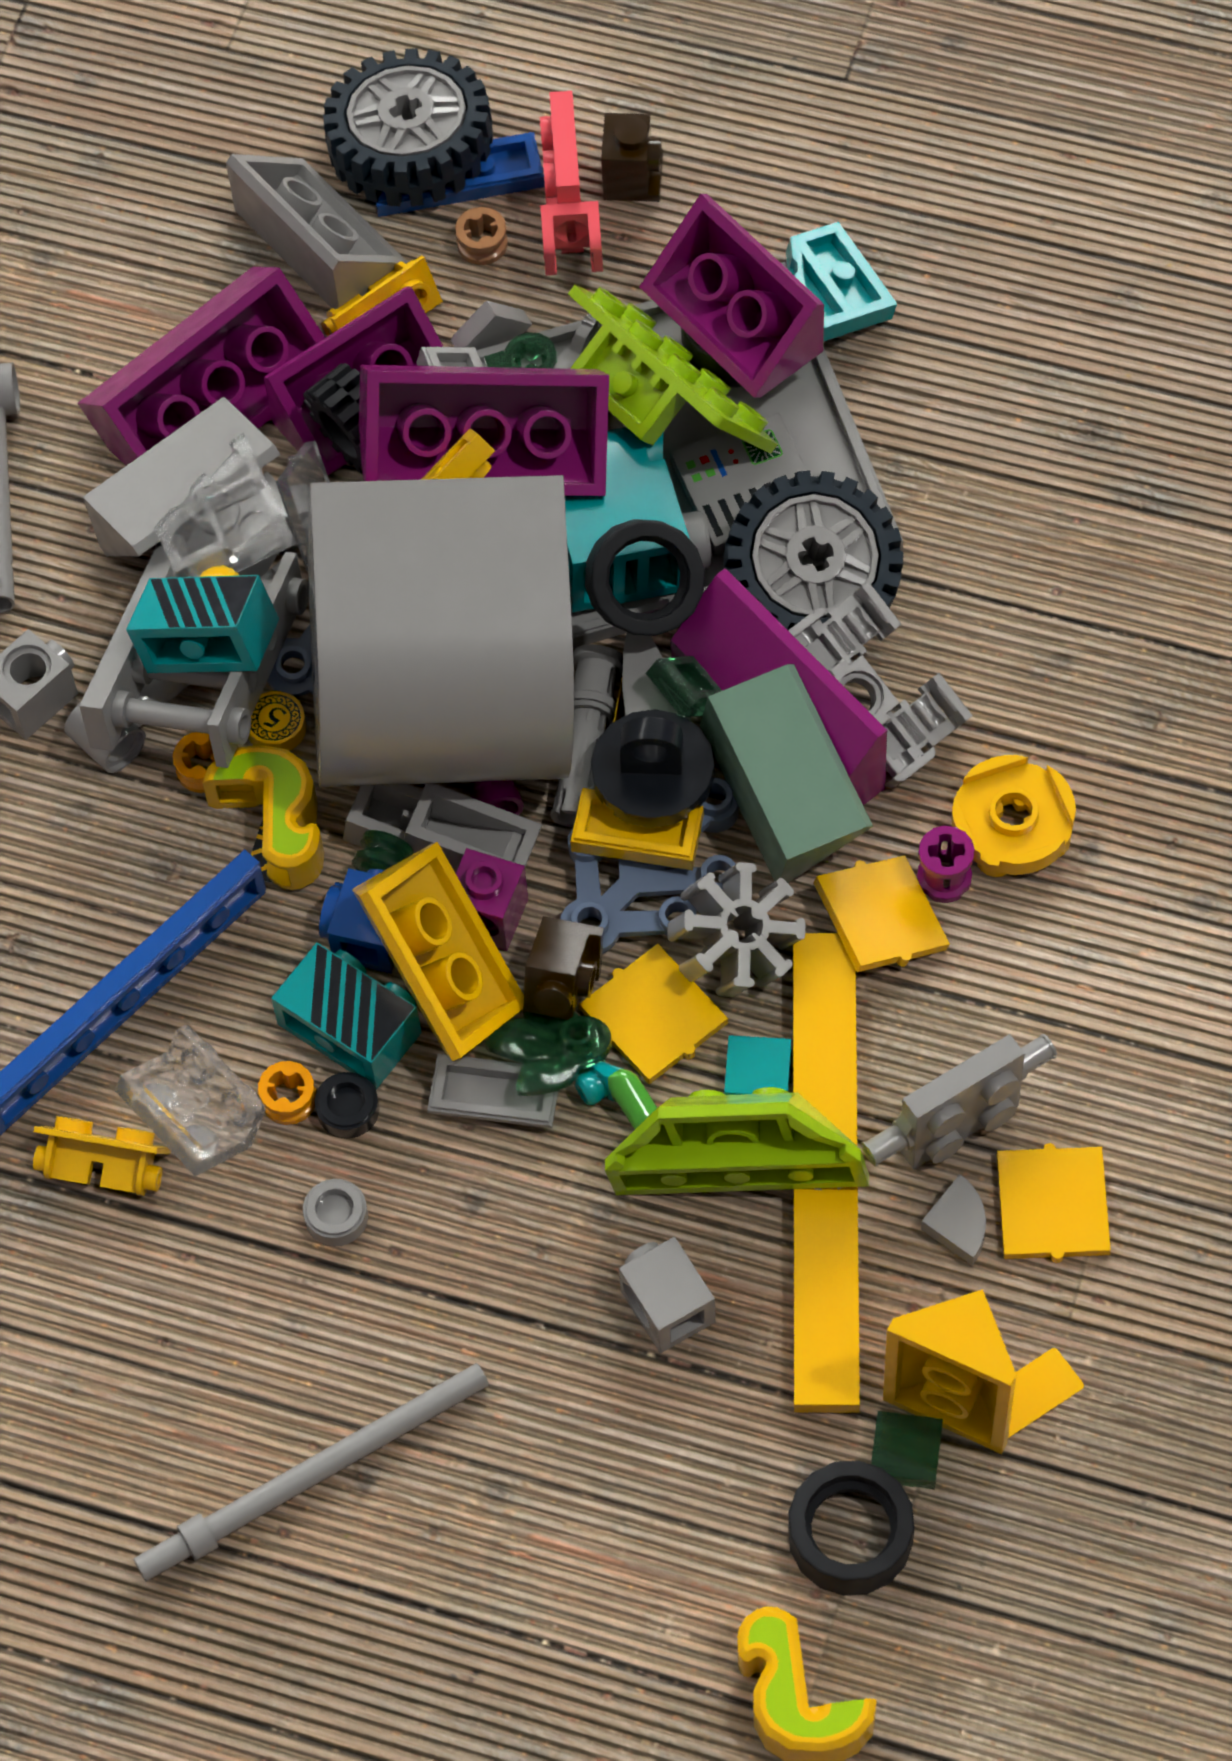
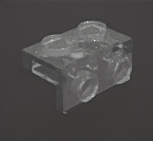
(193, 1102)

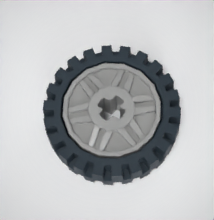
(408, 127)
(817, 519)

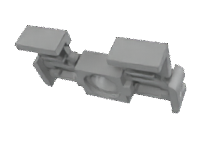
(912, 724)

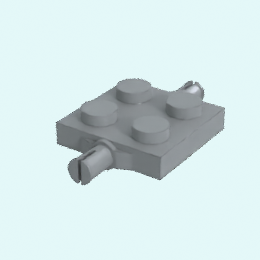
(960, 1102)

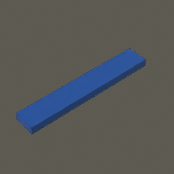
(128, 986)

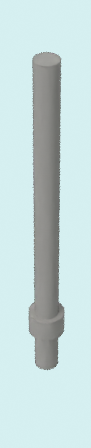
(200, 1535)

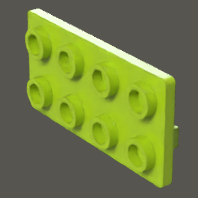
(654, 377)

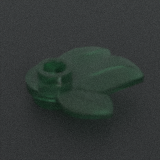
(551, 1049)

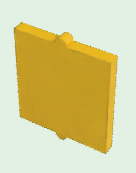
(881, 913)
(654, 1013)
(1053, 1203)

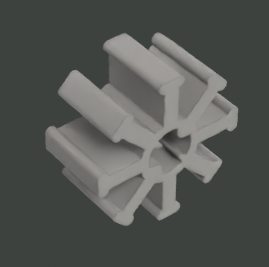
(735, 902)

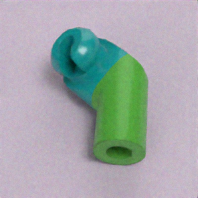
(618, 1086)

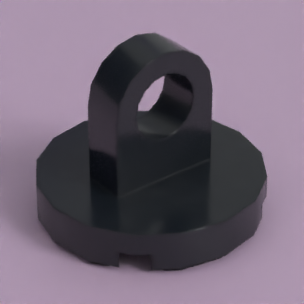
(652, 768)

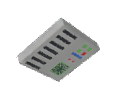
(726, 471)

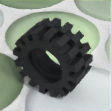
(336, 409)

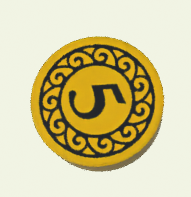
(277, 721)

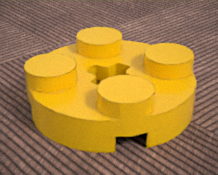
(1022, 847)

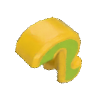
(290, 807)
(782, 1716)

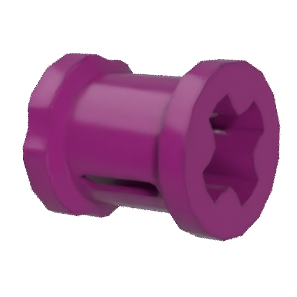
(959, 856)

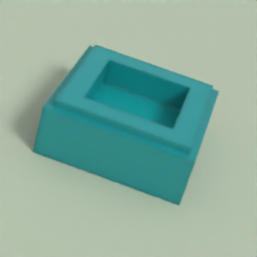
(756, 1064)

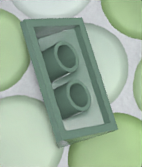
(783, 771)

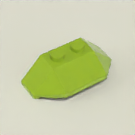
(735, 1145)

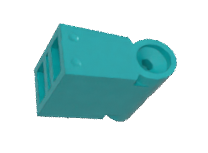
(635, 489)

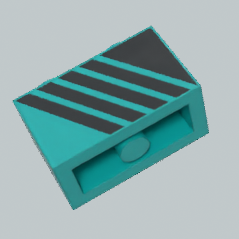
(203, 624)
(347, 1013)

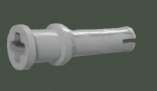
(593, 710)

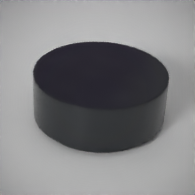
(347, 1105)

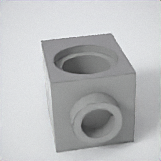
(32, 705)
(666, 1293)

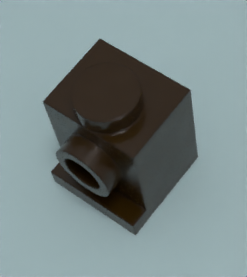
(630, 158)
(562, 967)

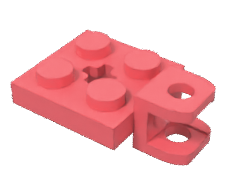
(564, 218)

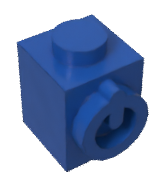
(348, 926)

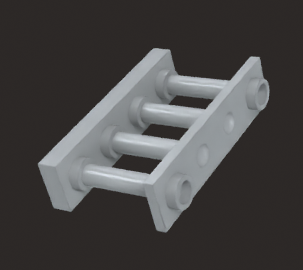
(114, 690)

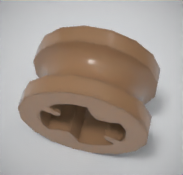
(474, 223)

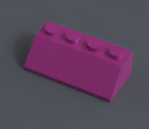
(207, 356)
(530, 416)
(742, 640)

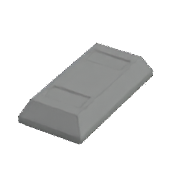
(487, 1092)

